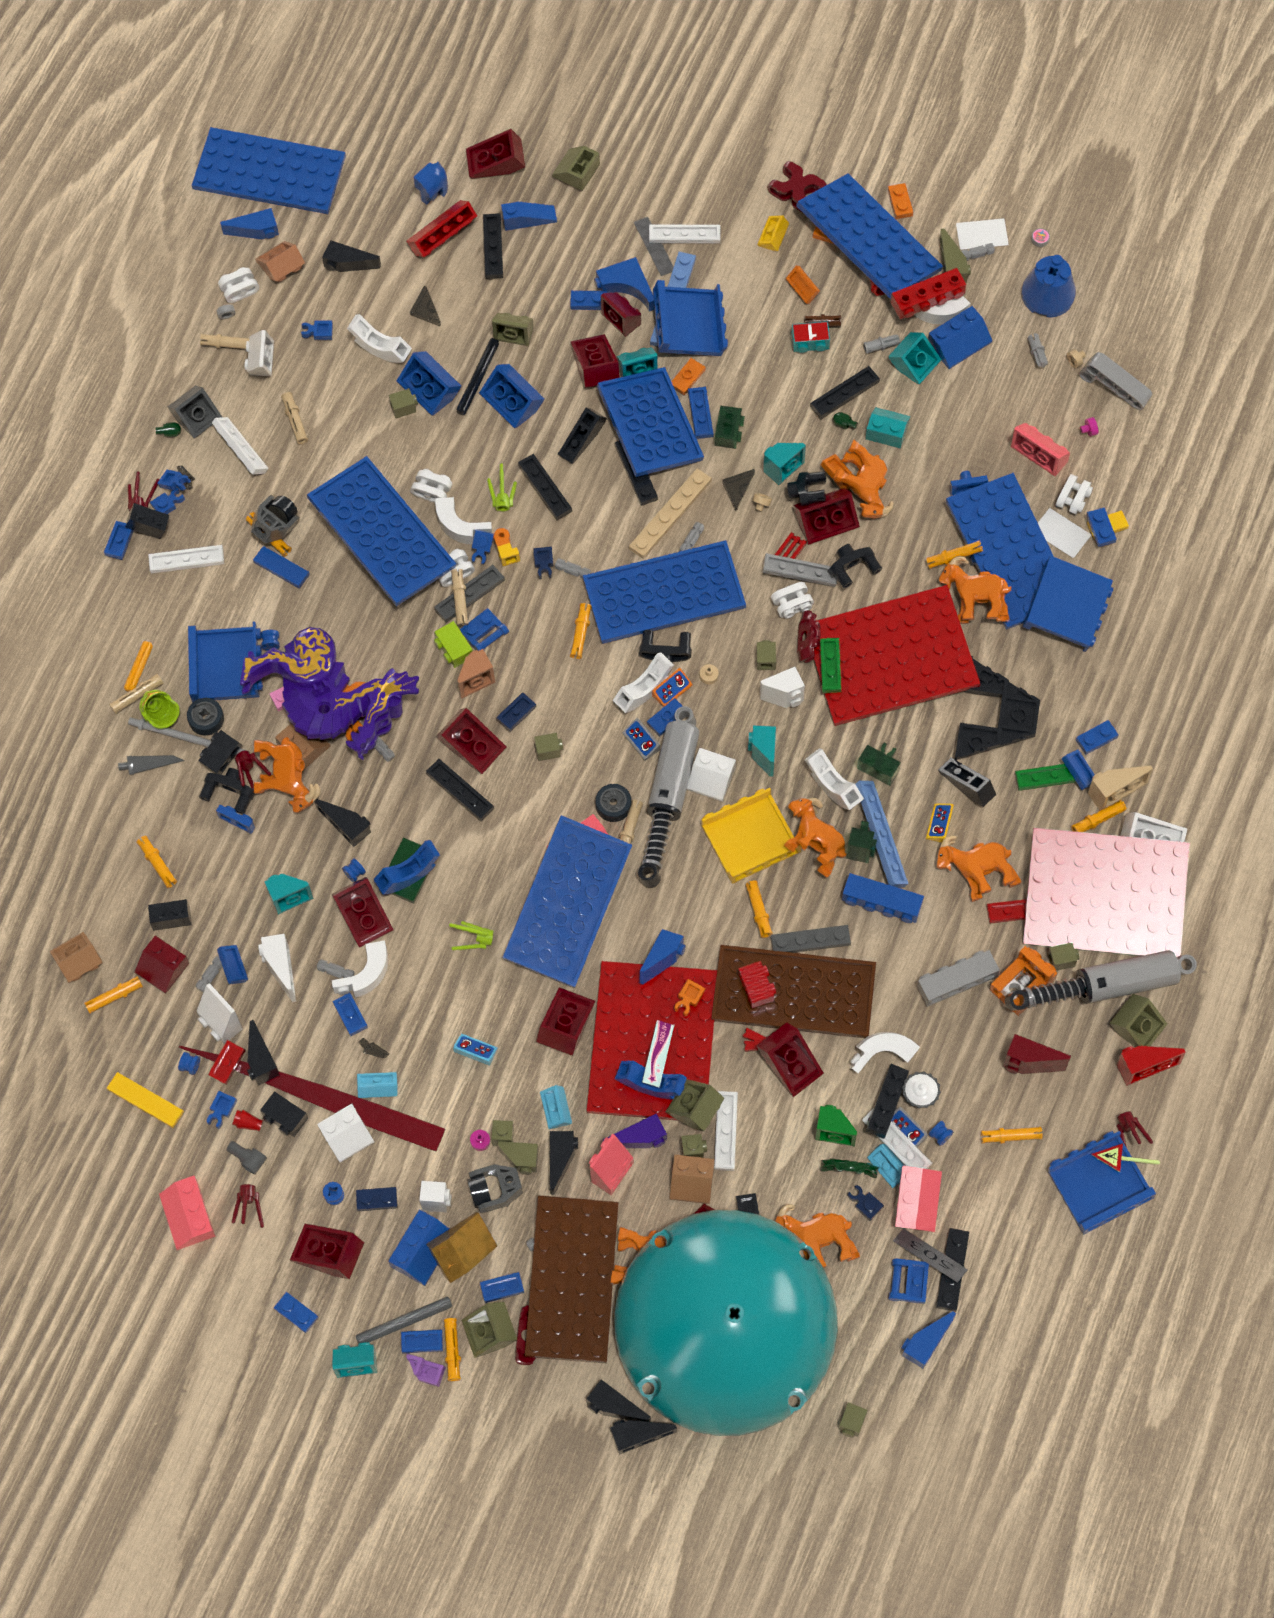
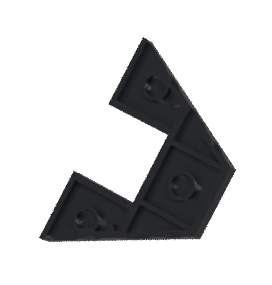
(1016, 718)

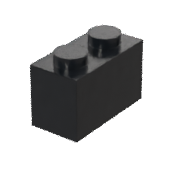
(147, 521)
(220, 752)
(169, 915)
(283, 1114)

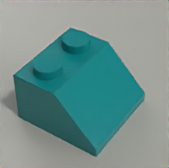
(915, 357)
(637, 361)
(887, 427)
(783, 460)
(762, 745)
(287, 892)
(354, 1361)

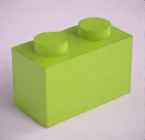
(452, 643)

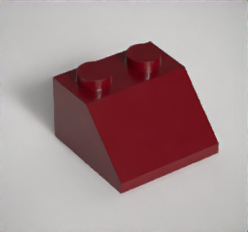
(620, 312)
(161, 964)

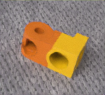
(502, 543)

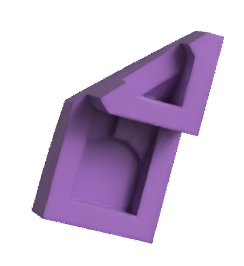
(426, 1371)

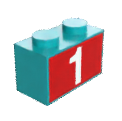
(810, 337)

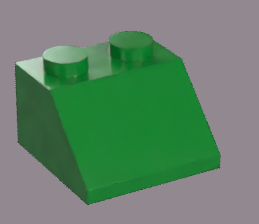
(835, 1127)

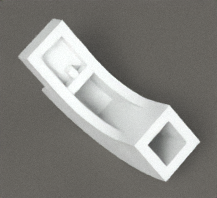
(942, 313)
(385, 347)
(455, 527)
(640, 690)
(831, 782)
(370, 976)
(883, 1041)

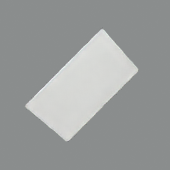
(981, 233)
(1063, 533)

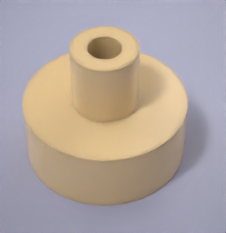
(1075, 358)
(761, 500)
(709, 674)

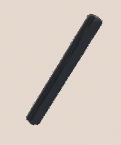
(477, 376)

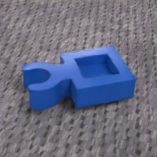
(321, 330)
(173, 479)
(167, 503)
(482, 542)
(221, 1106)

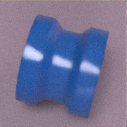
(270, 639)
(353, 870)
(189, 1063)
(941, 1133)
(333, 1197)

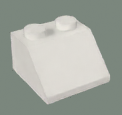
(783, 689)
(711, 774)
(345, 1133)

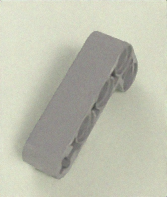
(1116, 379)

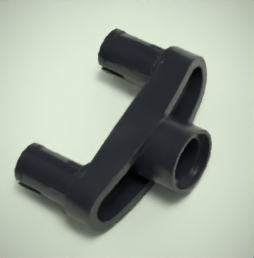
(800, 488)
(850, 558)
(672, 653)
(230, 782)

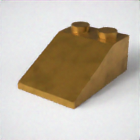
(462, 1247)

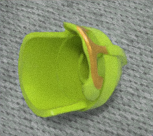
(159, 709)

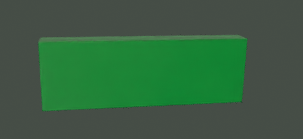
(830, 665)
(1043, 777)

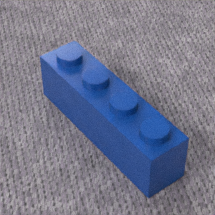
(882, 898)

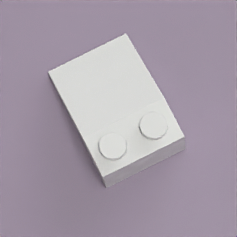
(260, 354)
(1143, 826)
(276, 954)
(218, 1015)

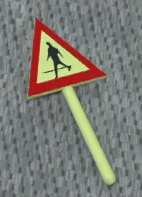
(1113, 1157)

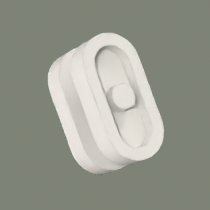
(238, 285)
(430, 485)
(1077, 503)
(460, 558)
(792, 600)

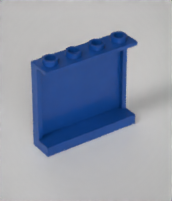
(689, 320)
(1069, 602)
(218, 660)
(1096, 1190)

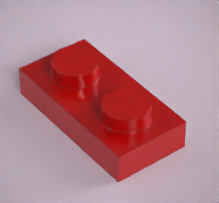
(226, 1062)

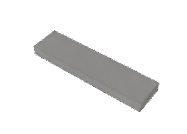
(798, 570)

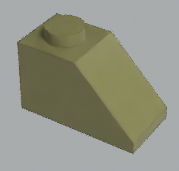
(520, 1155)

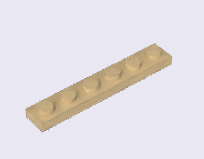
(670, 513)

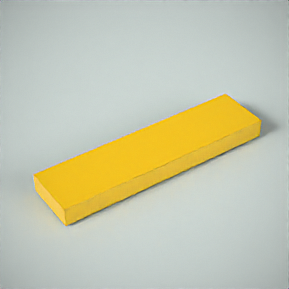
(145, 1100)

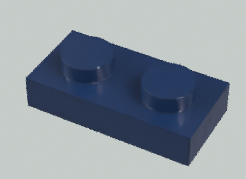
(516, 712)
(376, 1199)

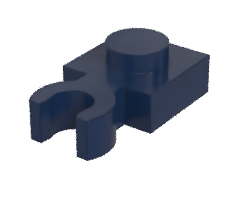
(543, 560)
(867, 1205)

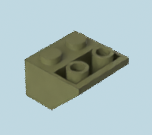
(577, 167)

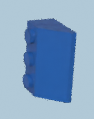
(960, 337)
(428, 382)
(511, 395)
(412, 1253)

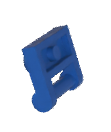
(480, 627)
(916, 1281)

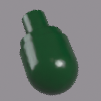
(844, 420)
(169, 429)

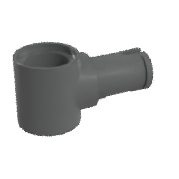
(250, 1159)

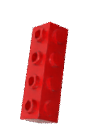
(442, 228)
(928, 293)

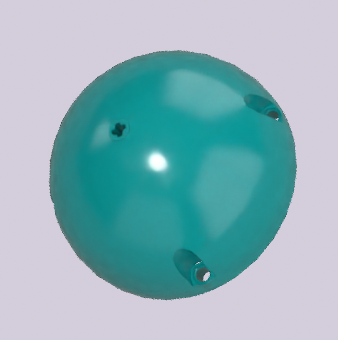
(715, 1369)

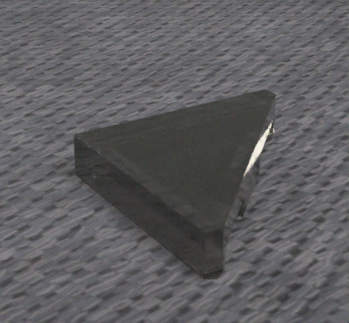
(425, 309)
(737, 486)

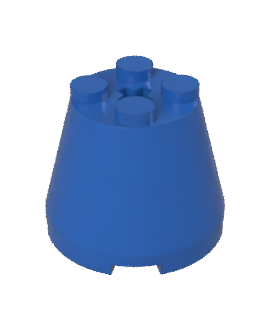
(1049, 287)

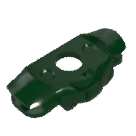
(853, 1166)

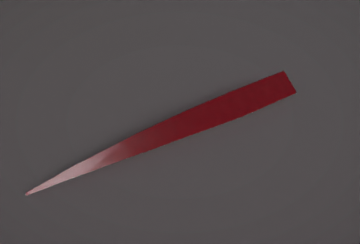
(371, 1113)

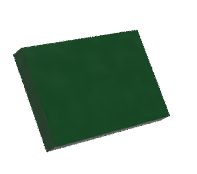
(405, 851)

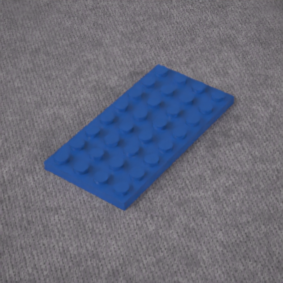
(269, 170)
(869, 235)
(381, 530)
(1009, 538)
(664, 591)
(567, 901)

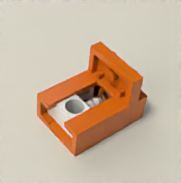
(1033, 967)

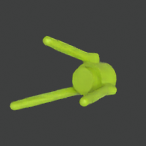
(502, 501)
(484, 935)

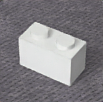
(435, 1196)

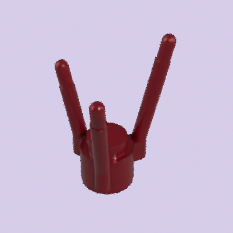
(137, 499)
(245, 761)
(1128, 1123)
(246, 1196)

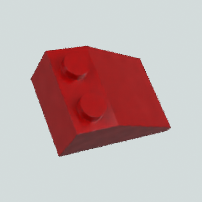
(1147, 1061)

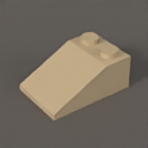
(1117, 784)

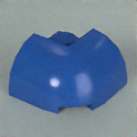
(431, 181)

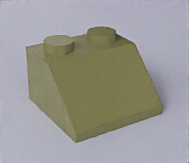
(512, 328)
(1138, 1021)
(696, 1105)
(489, 1329)

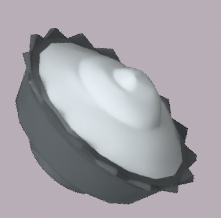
(921, 1089)

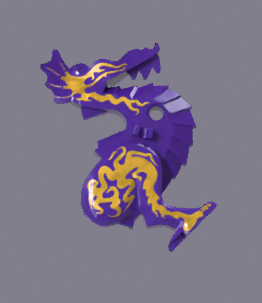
(316, 685)

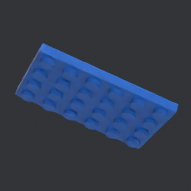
(650, 421)

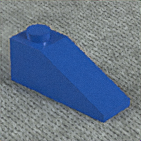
(524, 214)
(254, 225)
(662, 955)
(924, 1342)

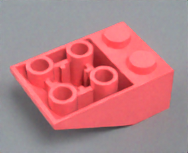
(610, 1164)

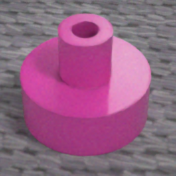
(1090, 427)
(477, 1143)

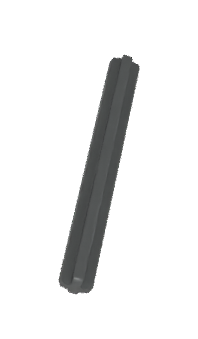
(404, 1320)

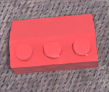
(1039, 448)
(918, 1198)
(186, 1213)

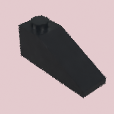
(346, 258)
(582, 434)
(968, 781)
(346, 822)
(259, 1058)
(561, 1155)
(613, 1404)
(635, 1434)

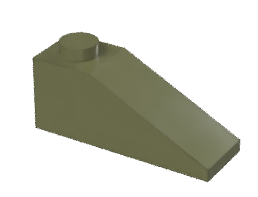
(952, 256)

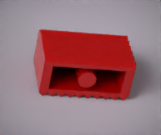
(756, 984)

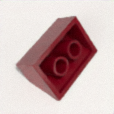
(827, 517)

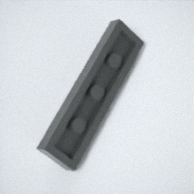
(474, 591)
(811, 939)

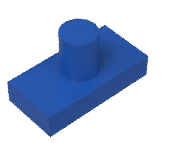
(966, 482)

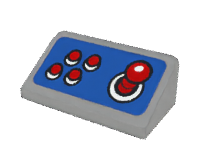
(641, 739)
(909, 1127)

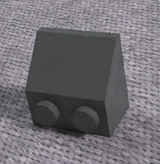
(194, 411)

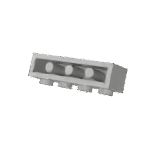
(958, 978)

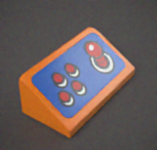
(671, 687)

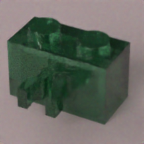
(728, 427)
(879, 764)
(861, 844)

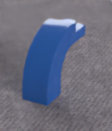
(408, 872)
(632, 1074)

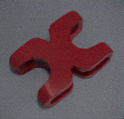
(797, 186)

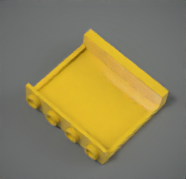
(748, 835)

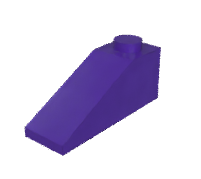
(643, 1134)

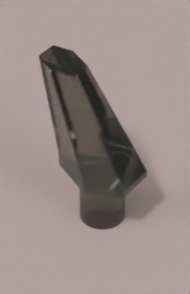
(183, 471)
(373, 1049)

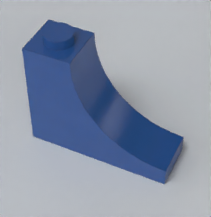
(626, 278)

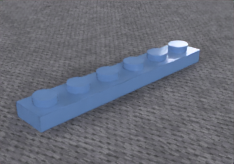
(679, 278)
(885, 844)

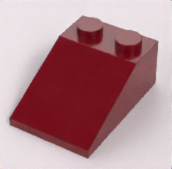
(496, 156)
(595, 360)
(471, 740)
(362, 912)
(565, 1021)
(1032, 1057)
(790, 1058)
(327, 1250)

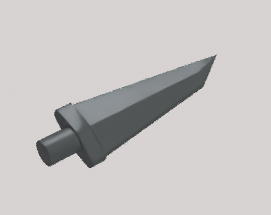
(143, 763)

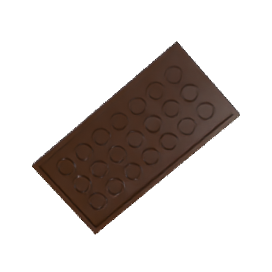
(810, 994)
(571, 1279)

